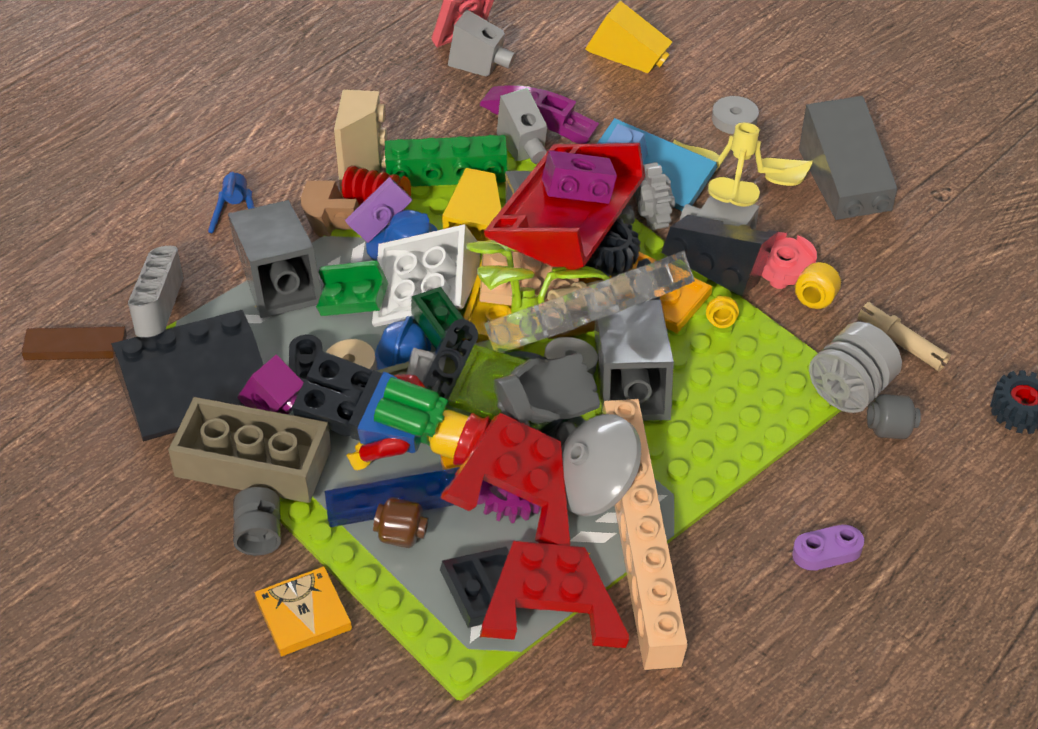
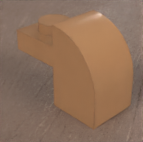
(326, 207)

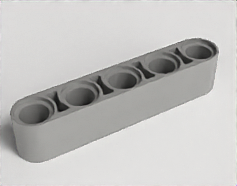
(156, 291)

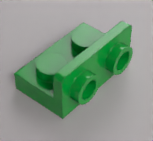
(352, 288)

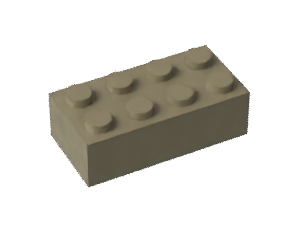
(250, 449)

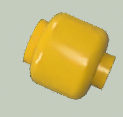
(817, 285)

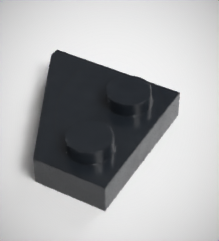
(473, 582)

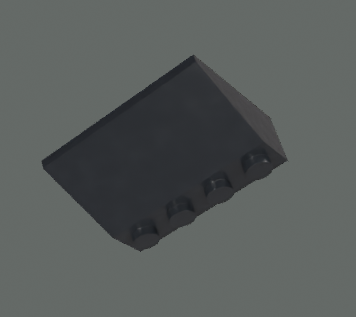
(184, 362)

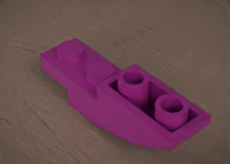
(555, 109)

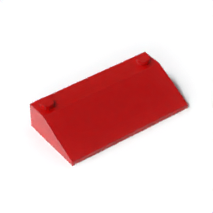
(564, 229)

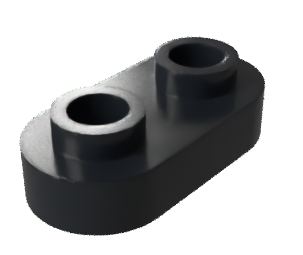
(302, 354)

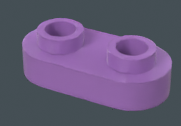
(830, 547)

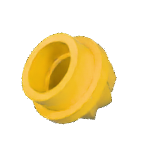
(722, 311)

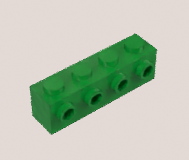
(440, 159)

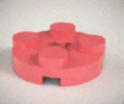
(785, 273)

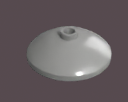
(600, 463)

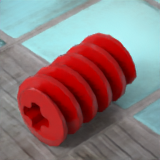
(362, 183)

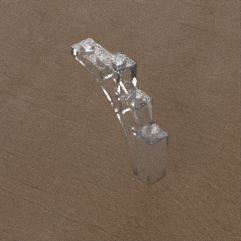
(589, 303)

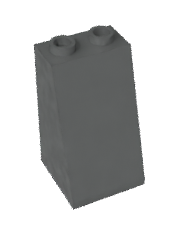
(847, 158)
(276, 258)
(636, 359)

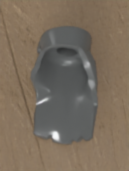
(547, 390)

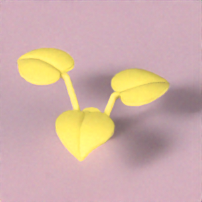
(743, 145)

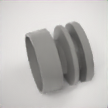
(855, 367)

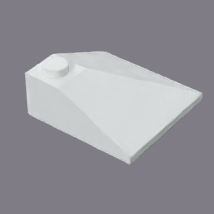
(424, 264)

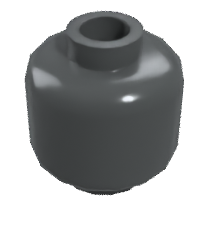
(893, 416)

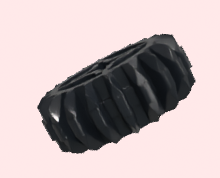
(617, 250)

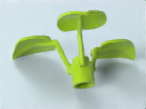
(522, 296)

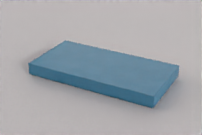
(685, 168)

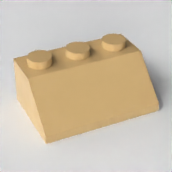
(360, 132)

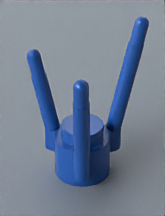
(233, 191)

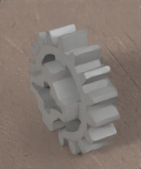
(655, 197)

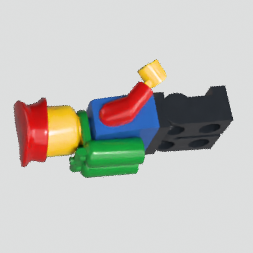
(384, 412)

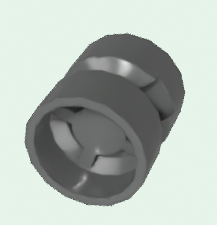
(256, 521)

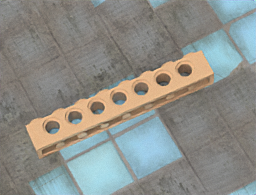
(648, 558)

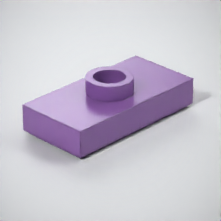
(378, 210)

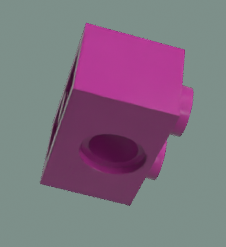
(579, 177)
(272, 387)

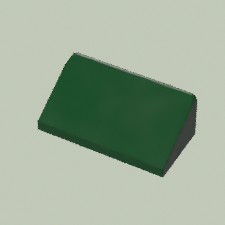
(435, 314)

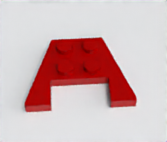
(519, 463)
(552, 580)

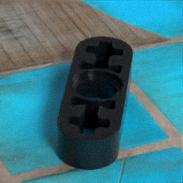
(449, 339)

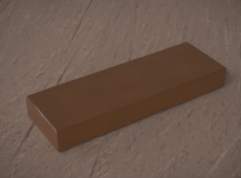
(71, 343)

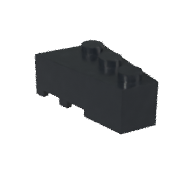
(722, 251)

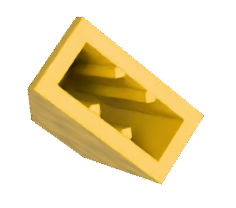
(629, 40)
(473, 203)

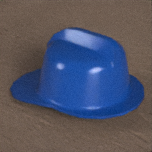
(402, 225)
(398, 341)

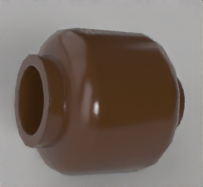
(400, 522)

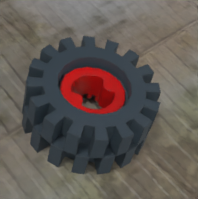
(1008, 405)

